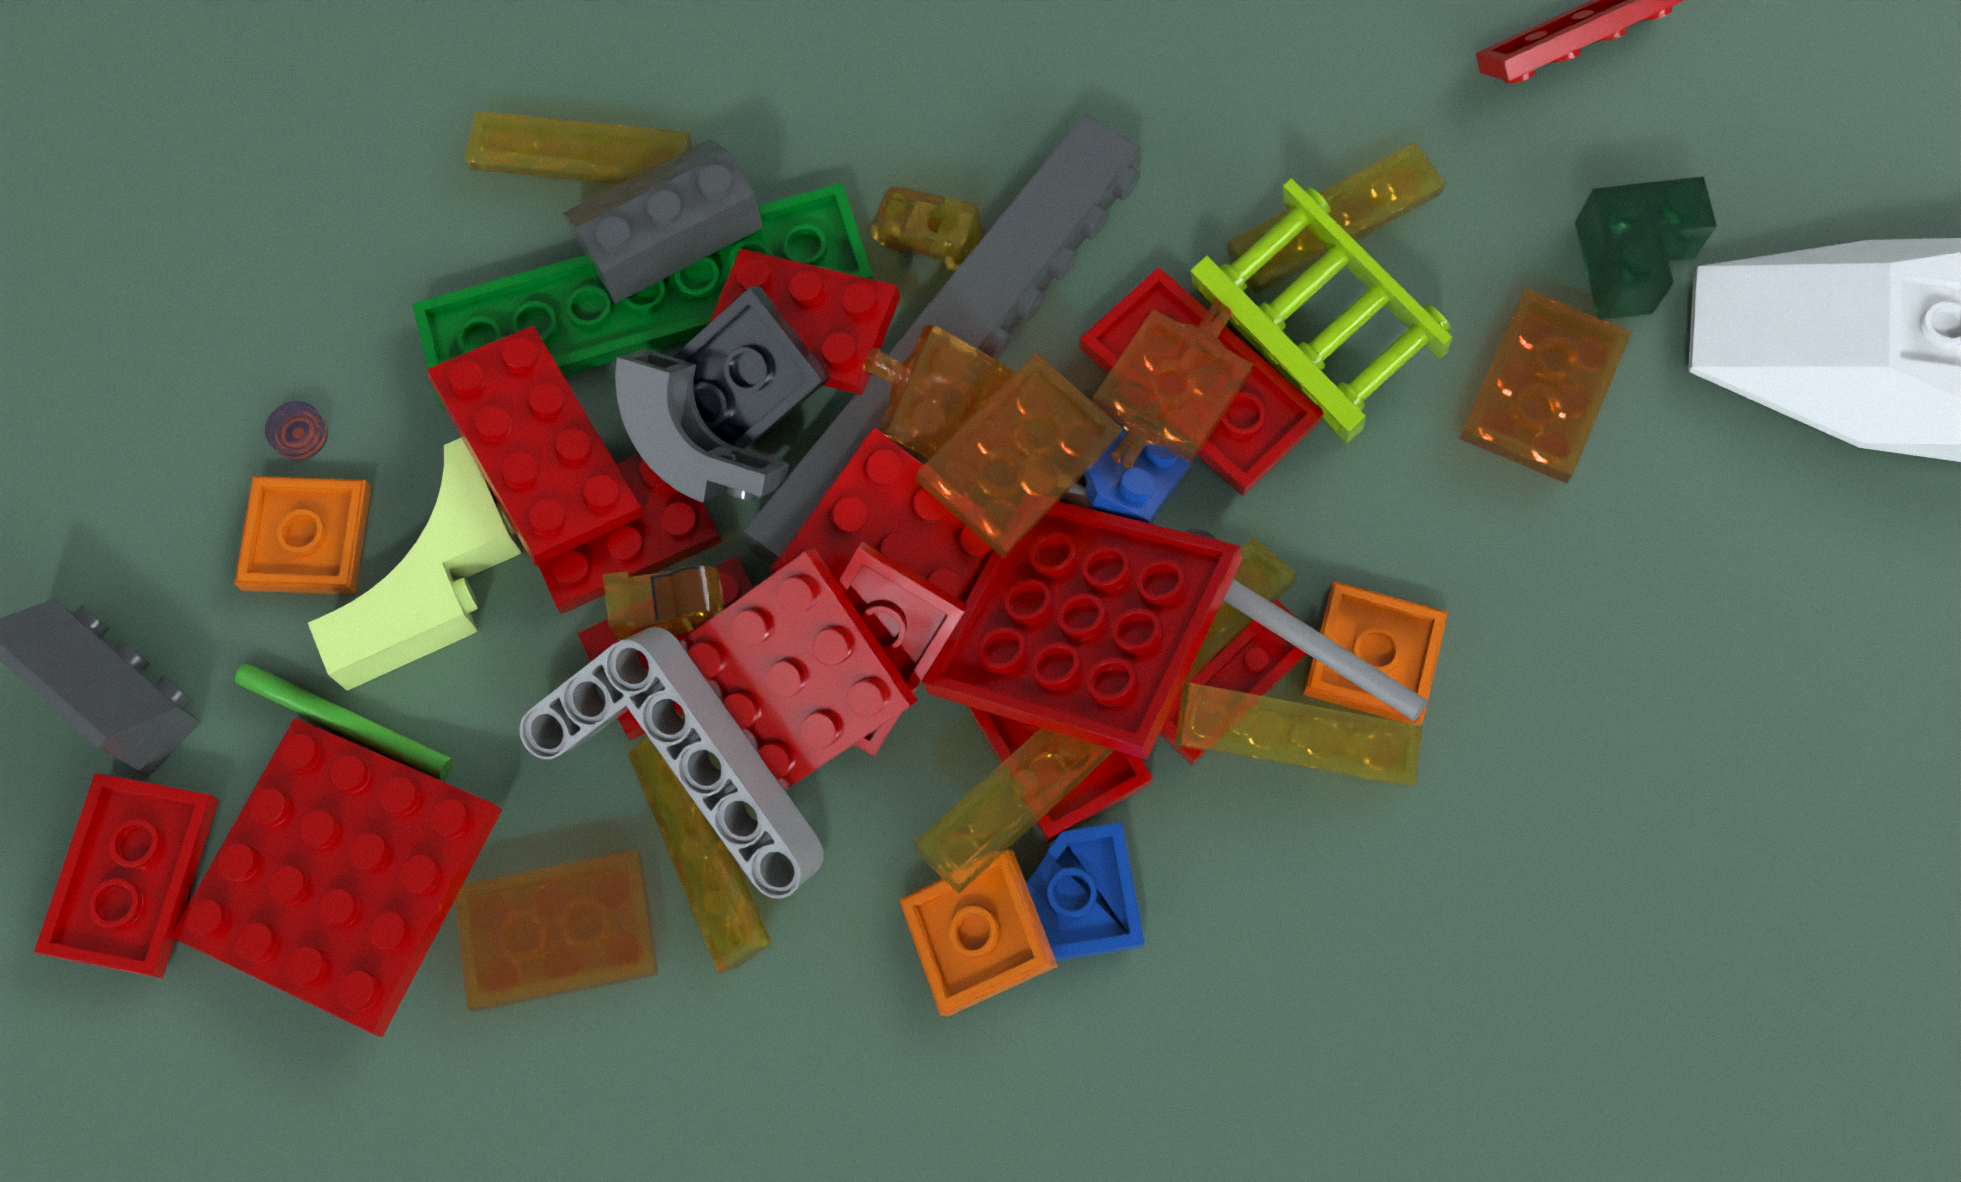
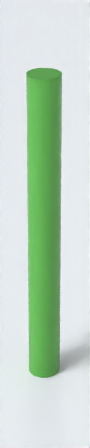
(344, 721)

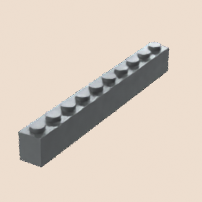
(978, 303)

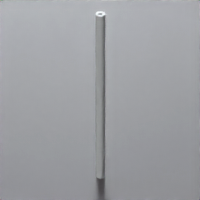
(1306, 639)

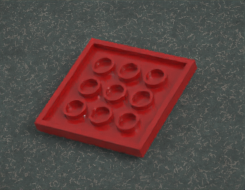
(1087, 627)
(337, 876)

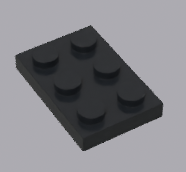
(750, 370)

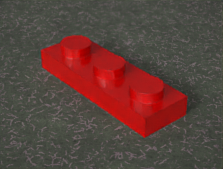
(1246, 665)

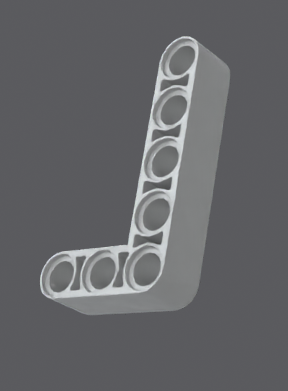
(686, 750)

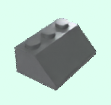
(665, 219)
(96, 684)

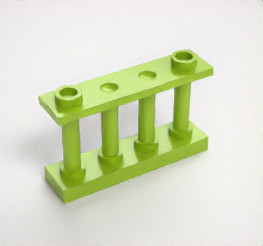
(1303, 364)

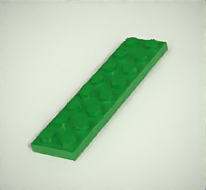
(589, 330)

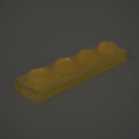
(568, 148)
(1357, 204)
(1298, 735)
(703, 864)

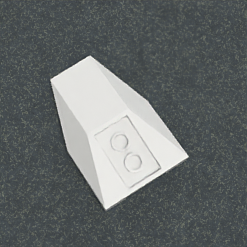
(1841, 339)

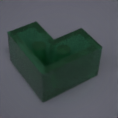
(1633, 234)

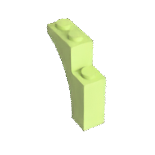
(427, 595)

